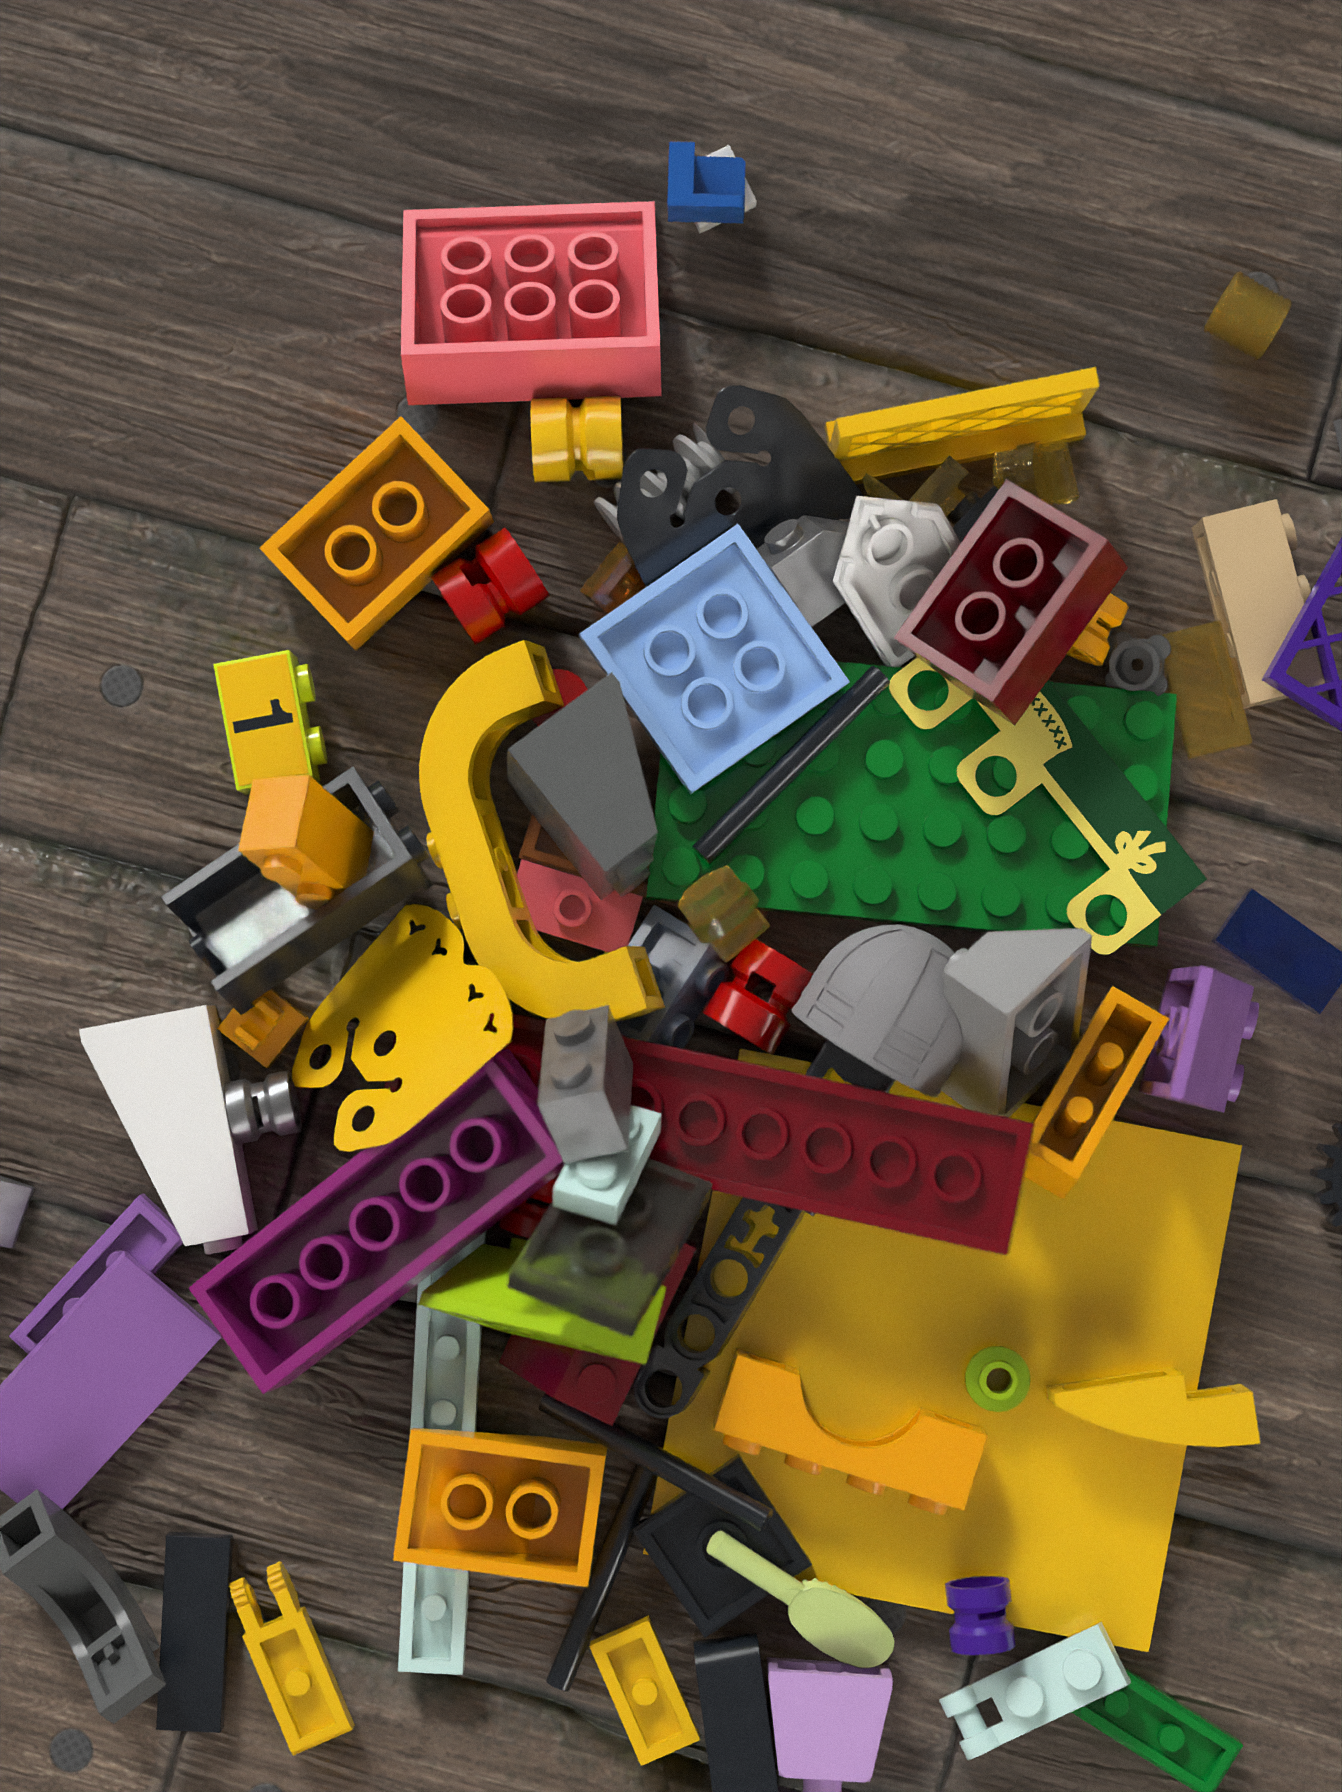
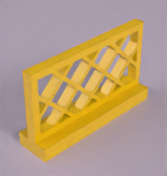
(962, 426)

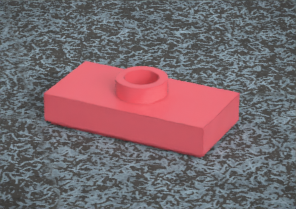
(572, 911)

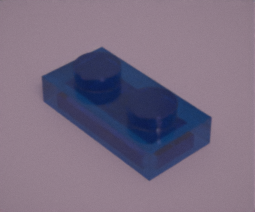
(1282, 951)

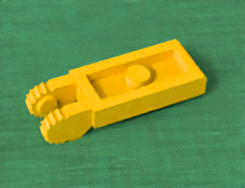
(292, 1664)

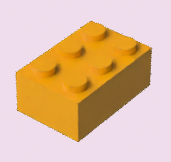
(378, 533)

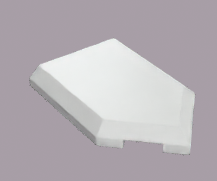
(889, 564)

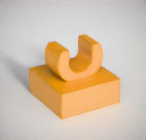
(265, 1027)

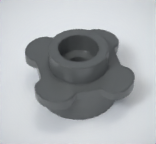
(1150, 651)

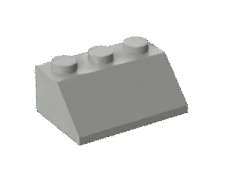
(1016, 1013)

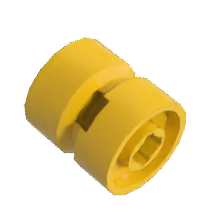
(576, 438)

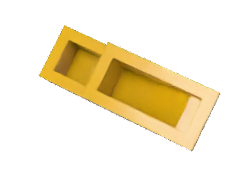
(1161, 1410)

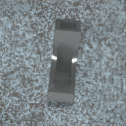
(87, 1601)

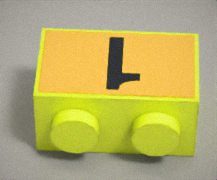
(268, 718)

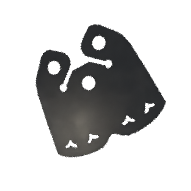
(795, 483)

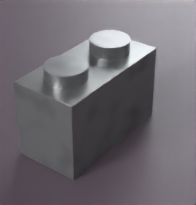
(586, 1084)

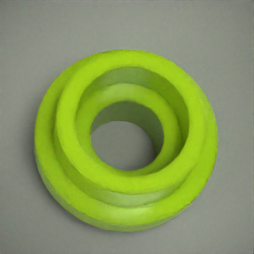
(986, 1361)

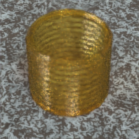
(1248, 315)

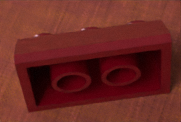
(1012, 601)
(583, 1378)

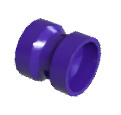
(980, 1615)

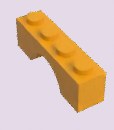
(926, 1457)

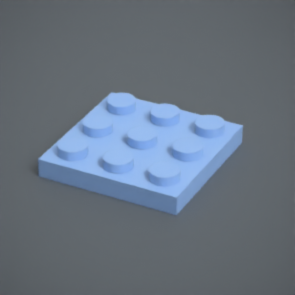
(714, 658)

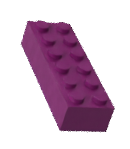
(381, 1225)

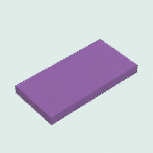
(95, 1381)

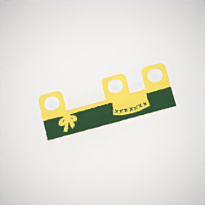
(1058, 750)

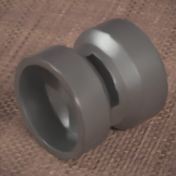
(272, 1110)

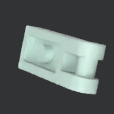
(1037, 1689)

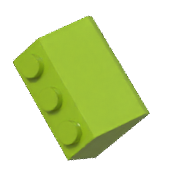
(479, 1294)

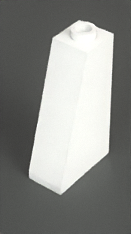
(169, 1093)

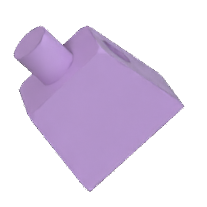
(827, 1720)

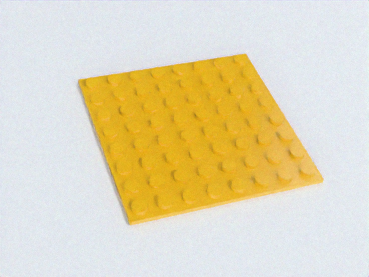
(888, 1324)

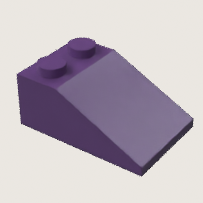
(1202, 1038)

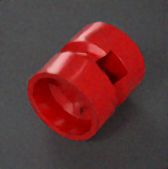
(490, 585)
(747, 1014)

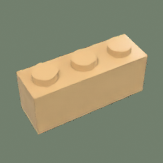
(1255, 594)

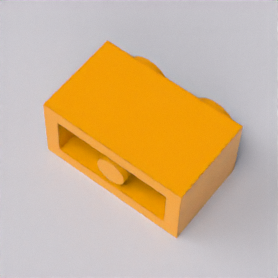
(304, 838)

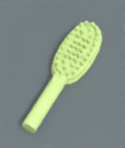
(819, 1611)

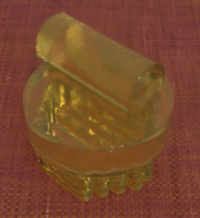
(1039, 470)
(723, 912)

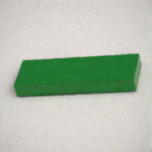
(1164, 1733)

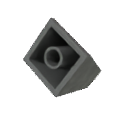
(589, 789)

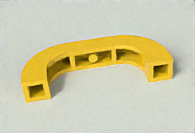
(475, 857)

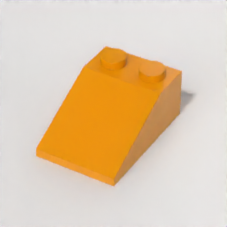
(501, 1504)

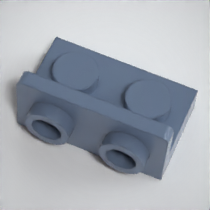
(685, 976)

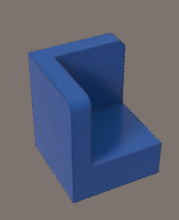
(704, 186)

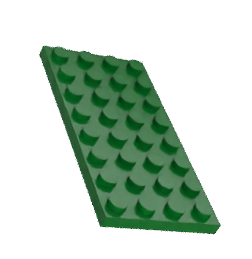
(895, 835)

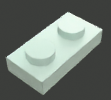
(604, 1183)

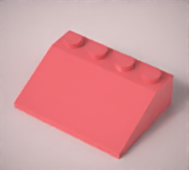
(530, 303)

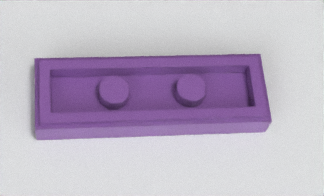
(140, 1231)

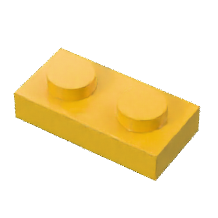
(644, 1690)

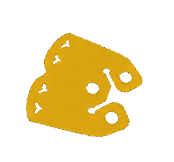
(426, 1005)

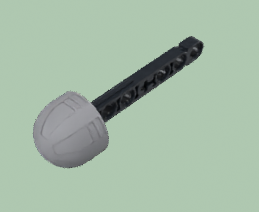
(882, 1023)

